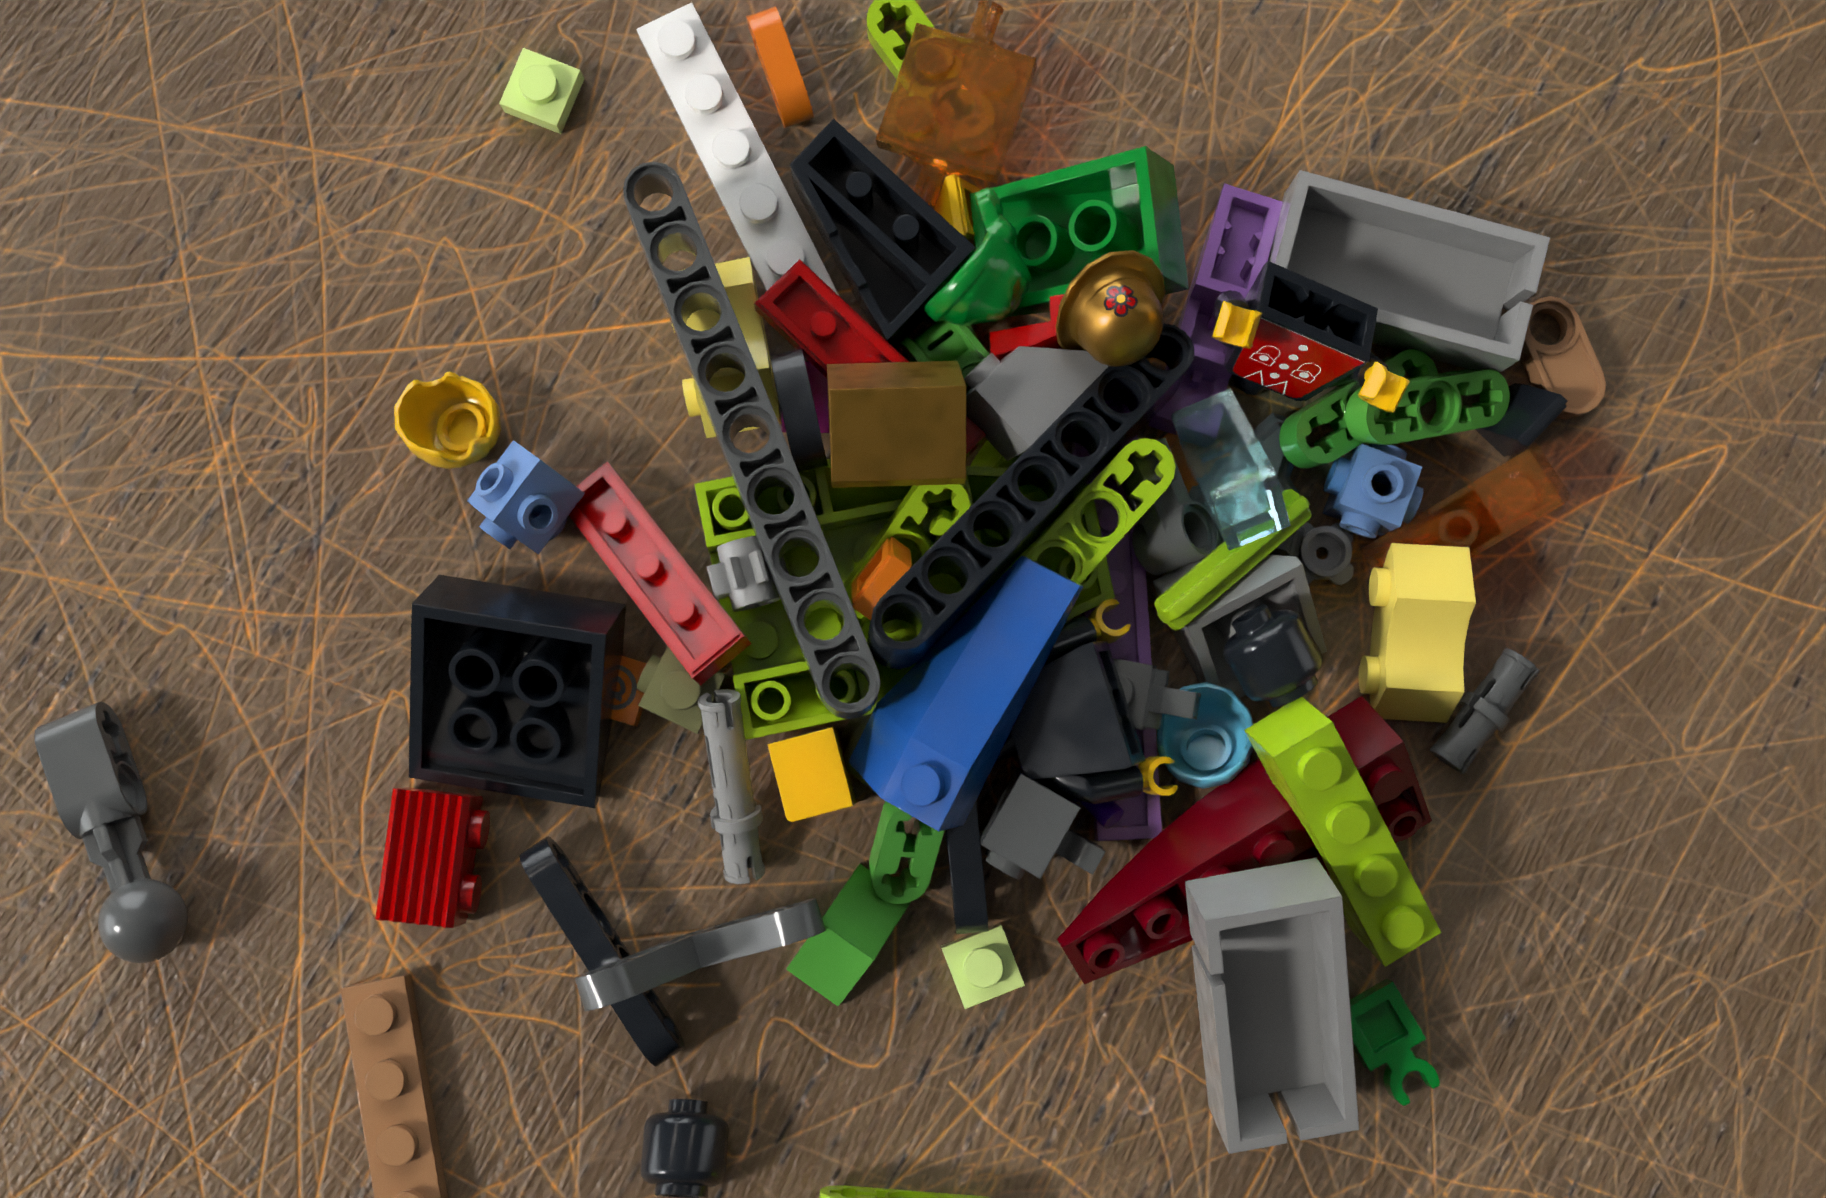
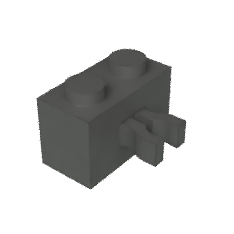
(1031, 827)

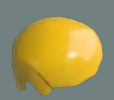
(448, 420)

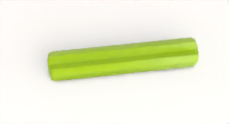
(1224, 568)

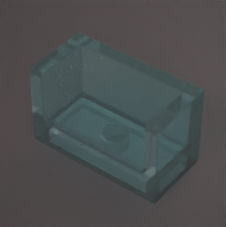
(1230, 469)

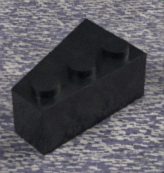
(877, 231)

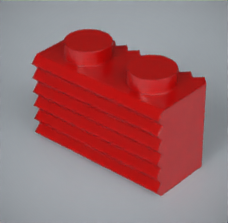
(432, 858)

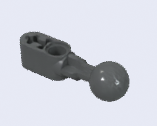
(102, 803)

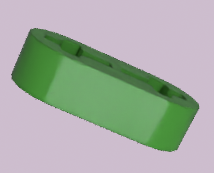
(893, 843)

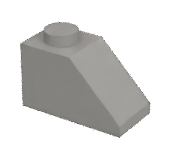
(1026, 393)

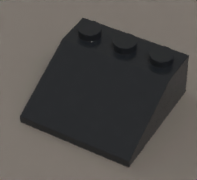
(513, 689)

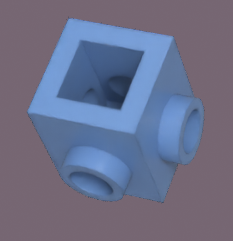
(523, 499)
(1357, 503)

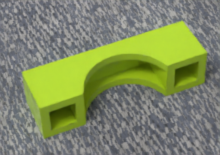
(1336, 809)

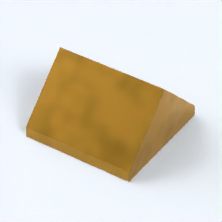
(897, 424)

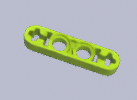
(1090, 550)

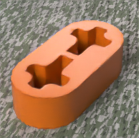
(780, 67)

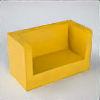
(812, 774)

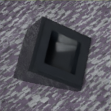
(1526, 418)

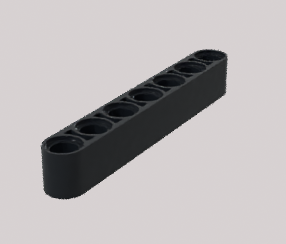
(1017, 518)

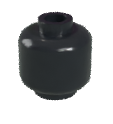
(1273, 655)
(684, 1150)

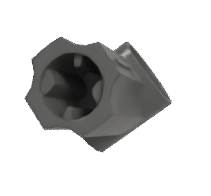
(1174, 527)

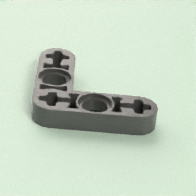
(697, 950)

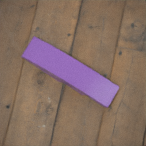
(1229, 260)

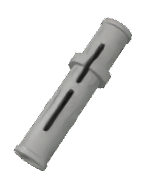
(735, 811)

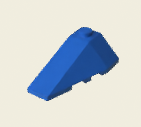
(956, 706)

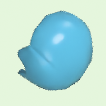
(1211, 747)

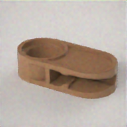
(1568, 365)

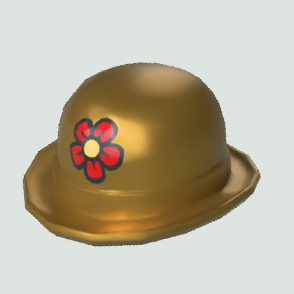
(1113, 309)

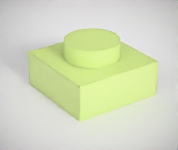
(542, 90)
(982, 966)

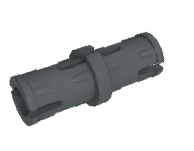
(1484, 710)

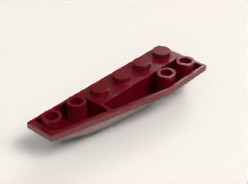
(1229, 832)

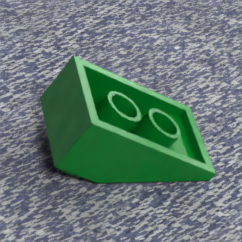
(1089, 211)

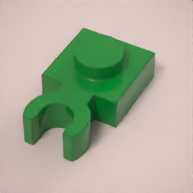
(1384, 1034)

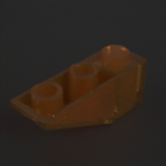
(1482, 509)

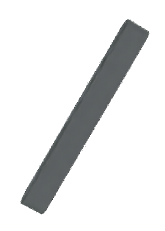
(748, 406)

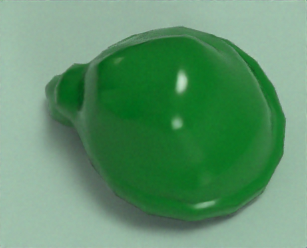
(991, 280)

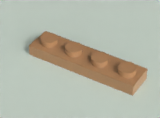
(393, 1089)

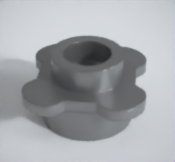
(1337, 543)

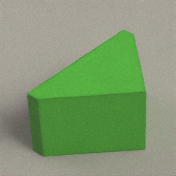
(854, 935)

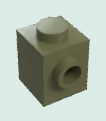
(673, 692)

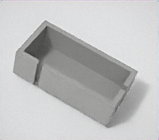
(1423, 267)
(1273, 1002)

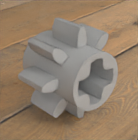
(743, 575)

